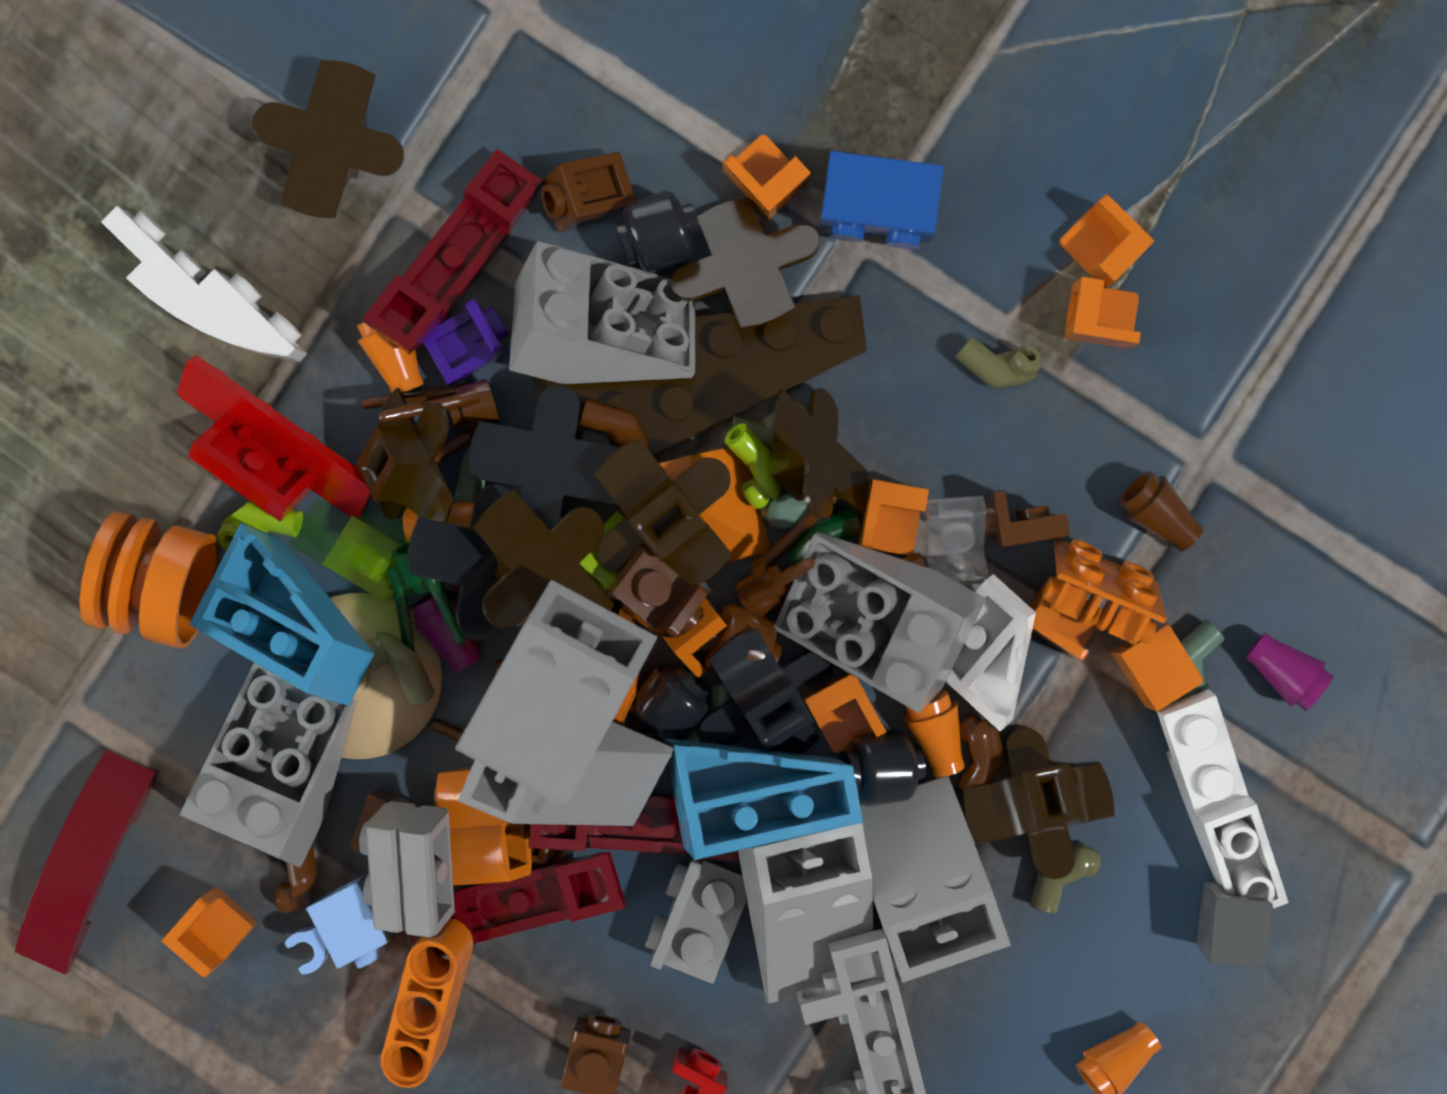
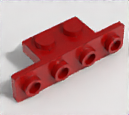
(264, 451)

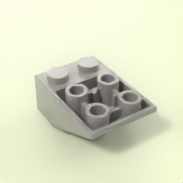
(597, 321)
(880, 618)
(556, 693)
(272, 767)
(607, 794)
(930, 882)
(804, 898)

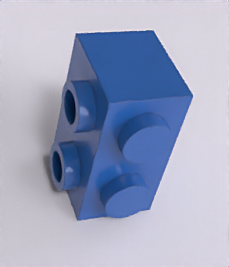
(880, 199)

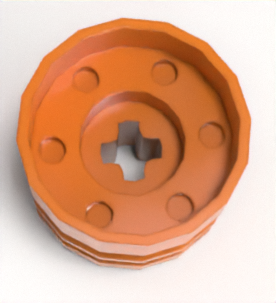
(147, 578)

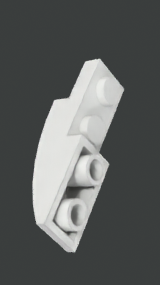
(215, 305)
(1218, 800)

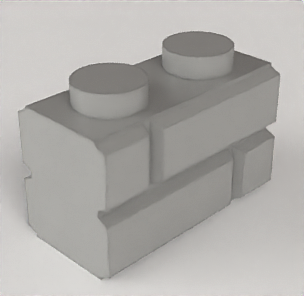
(408, 868)

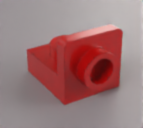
(701, 1070)

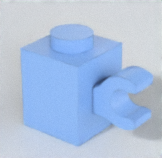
(342, 929)

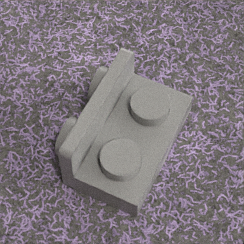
(700, 918)

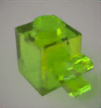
(364, 555)

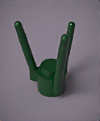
(400, 579)

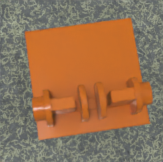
(1130, 585)

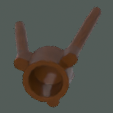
(465, 402)
(769, 584)

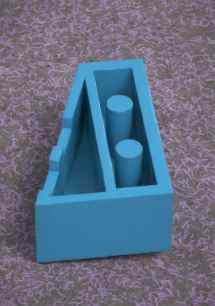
(282, 618)
(755, 797)

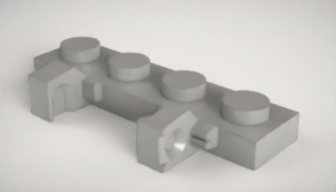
(869, 999)

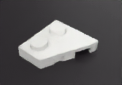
(994, 654)

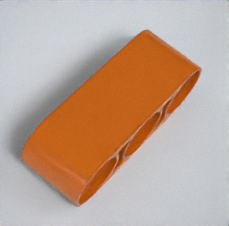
(414, 1022)

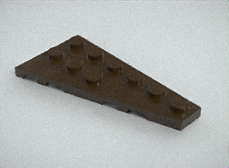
(731, 370)

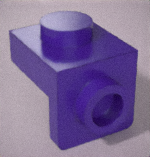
(467, 342)

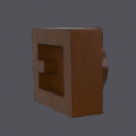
(586, 190)
(1031, 525)
(657, 595)
(596, 1055)

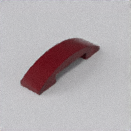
(456, 254)
(654, 831)
(82, 859)
(550, 894)

